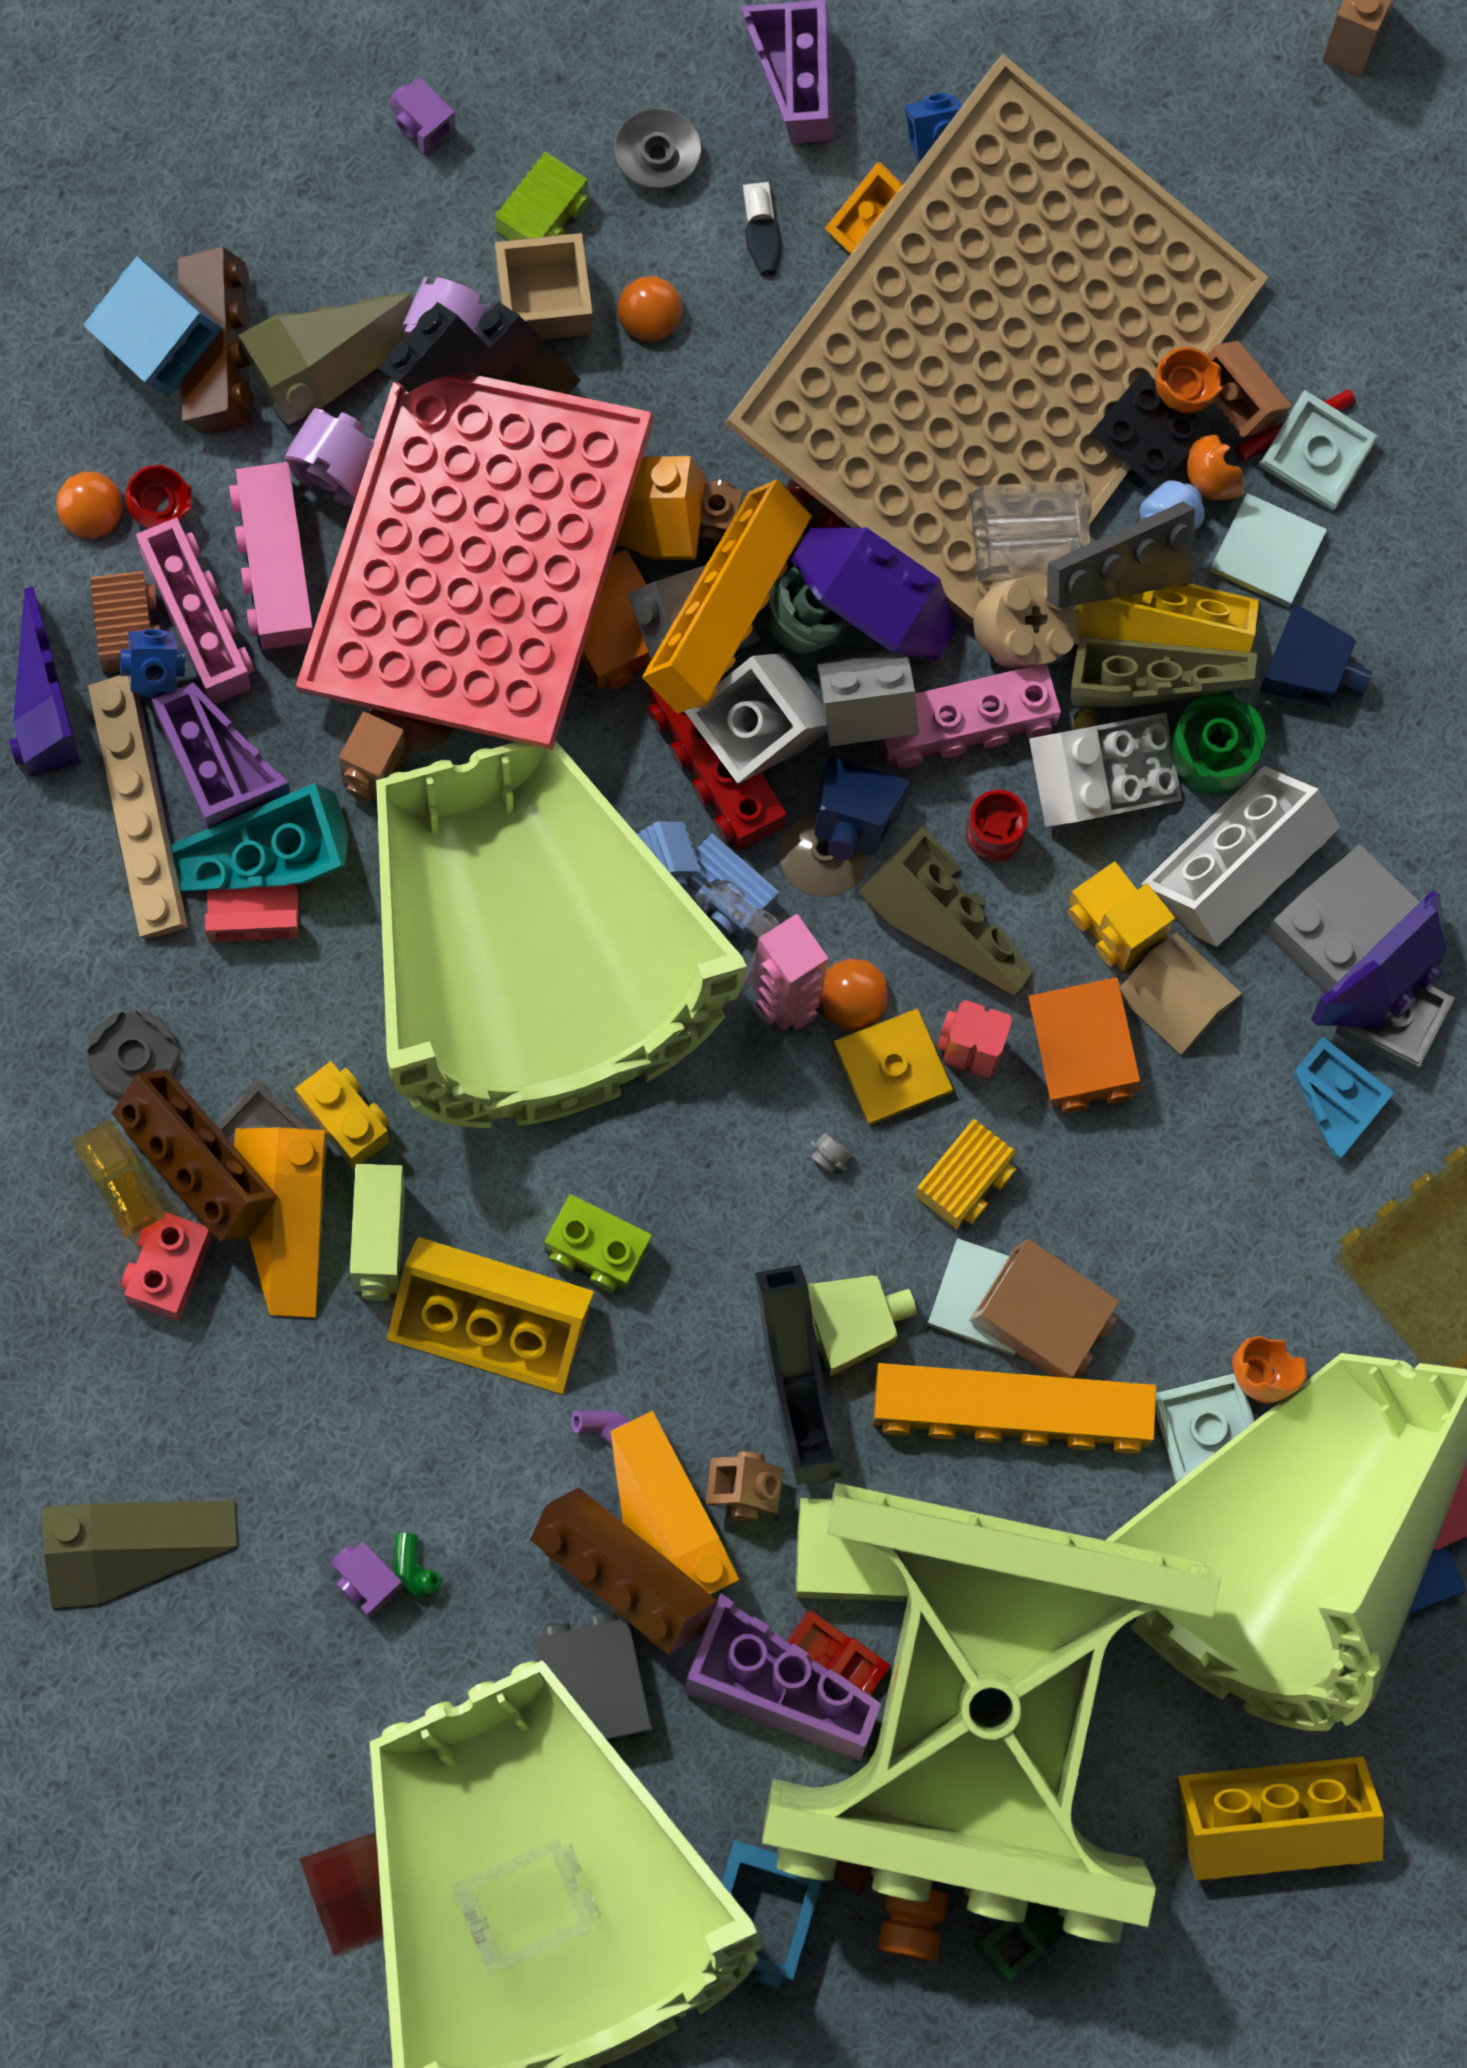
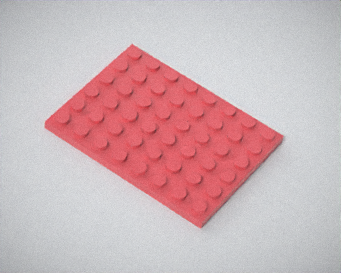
(476, 556)

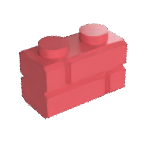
(974, 1038)

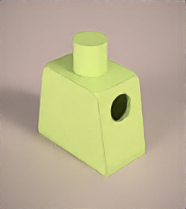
(855, 1319)

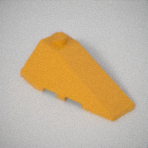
(289, 1235)

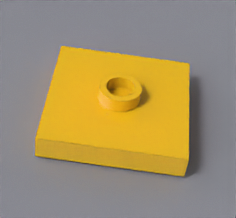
(893, 1067)

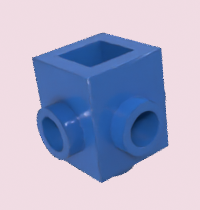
(929, 119)
(152, 662)

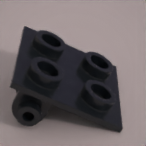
(1148, 433)

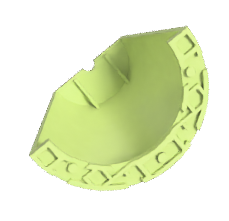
(533, 942)
(1316, 1538)
(496, 1783)

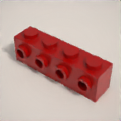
(743, 809)

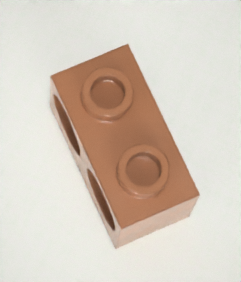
(370, 755)

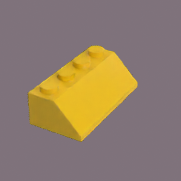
(1173, 616)
(489, 1315)
(1281, 1818)

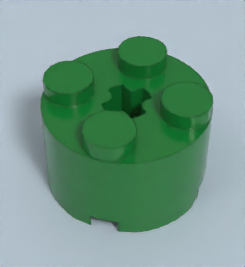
(1229, 724)

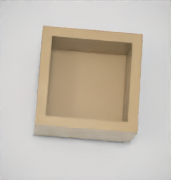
(546, 284)

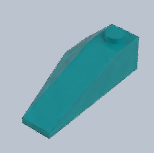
(267, 846)

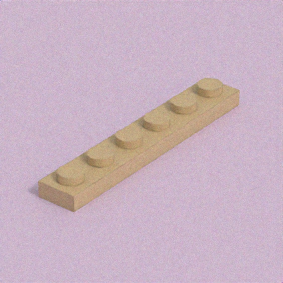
(137, 808)

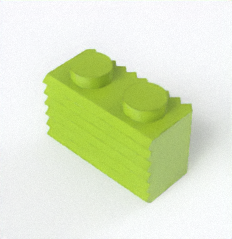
(543, 201)

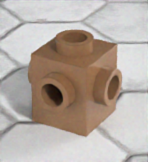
(718, 510)
(753, 1483)

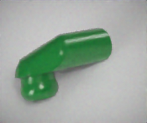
(414, 1577)

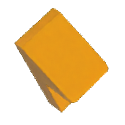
(864, 207)

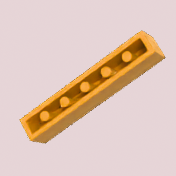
(727, 597)
(1014, 1406)

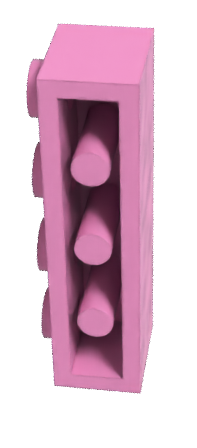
(274, 556)
(194, 612)
(977, 713)
(789, 975)

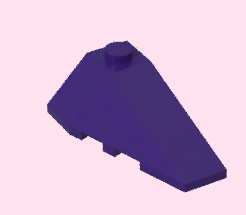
(40, 712)

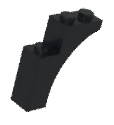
(497, 346)
(797, 1375)

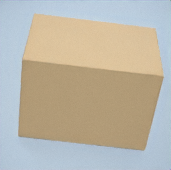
(1178, 993)

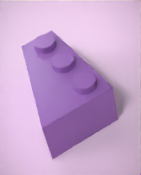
(796, 59)
(214, 758)

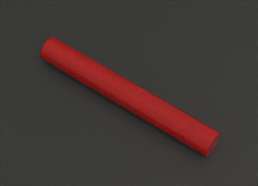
(1262, 441)

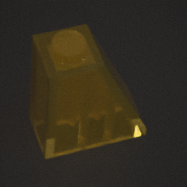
(118, 1178)

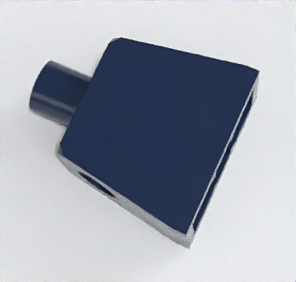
(1313, 661)
(857, 807)

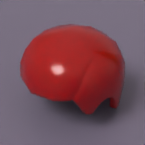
(148, 489)

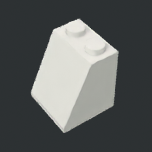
(760, 716)

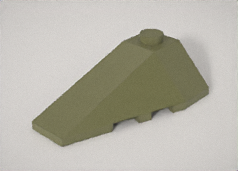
(323, 352)
(1143, 673)

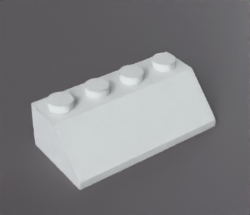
(1243, 854)

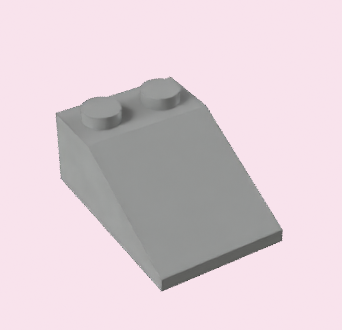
(868, 697)
(1341, 917)

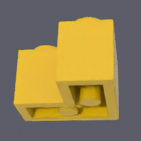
(1120, 916)

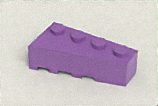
(778, 1684)

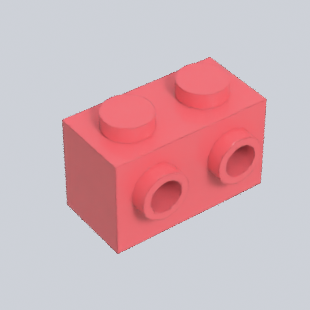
(166, 1265)

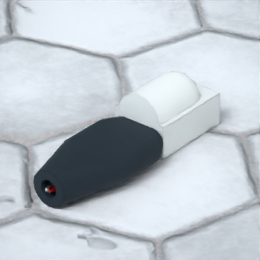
(761, 231)

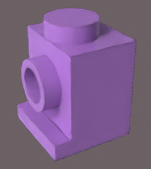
(422, 114)
(365, 1578)

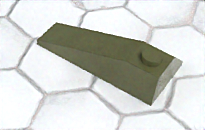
(925, 902)
(118, 1547)

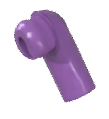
(597, 1422)

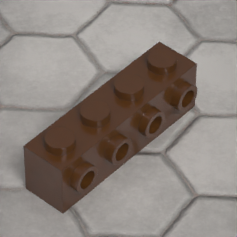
(218, 386)
(194, 1155)
(623, 1570)

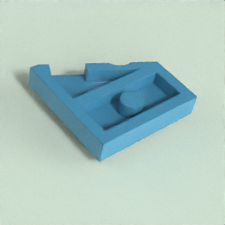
(1339, 1095)

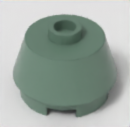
(799, 619)

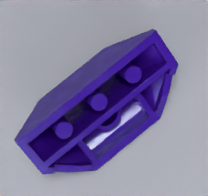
(877, 589)
(1390, 972)

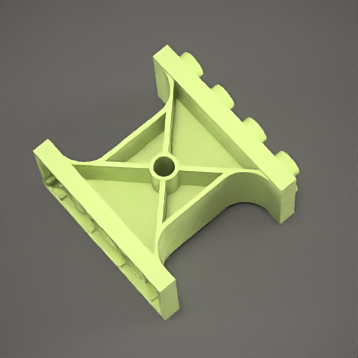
(987, 1791)

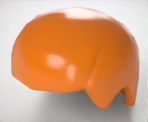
(650, 309)
(1188, 380)
(1210, 473)
(89, 505)
(854, 994)
(1264, 1353)

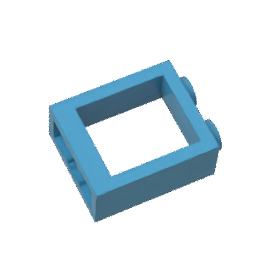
(765, 1862)

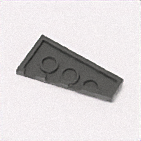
(1127, 562)

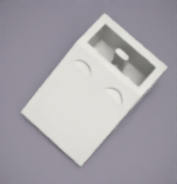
(1105, 769)

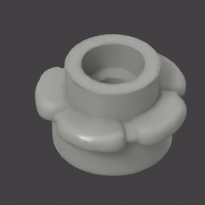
(830, 1153)

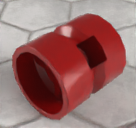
(996, 825)

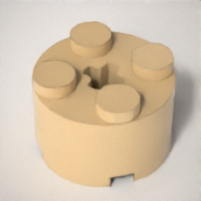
(1021, 625)

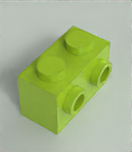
(597, 1244)

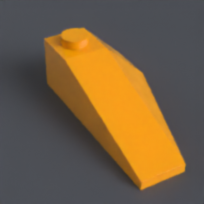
(665, 509)
(663, 1505)

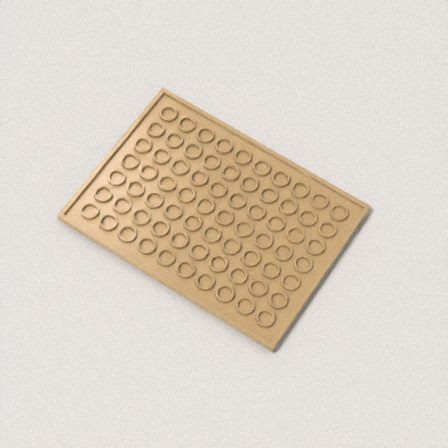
(990, 328)

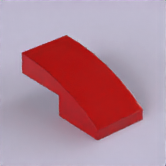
(843, 1654)

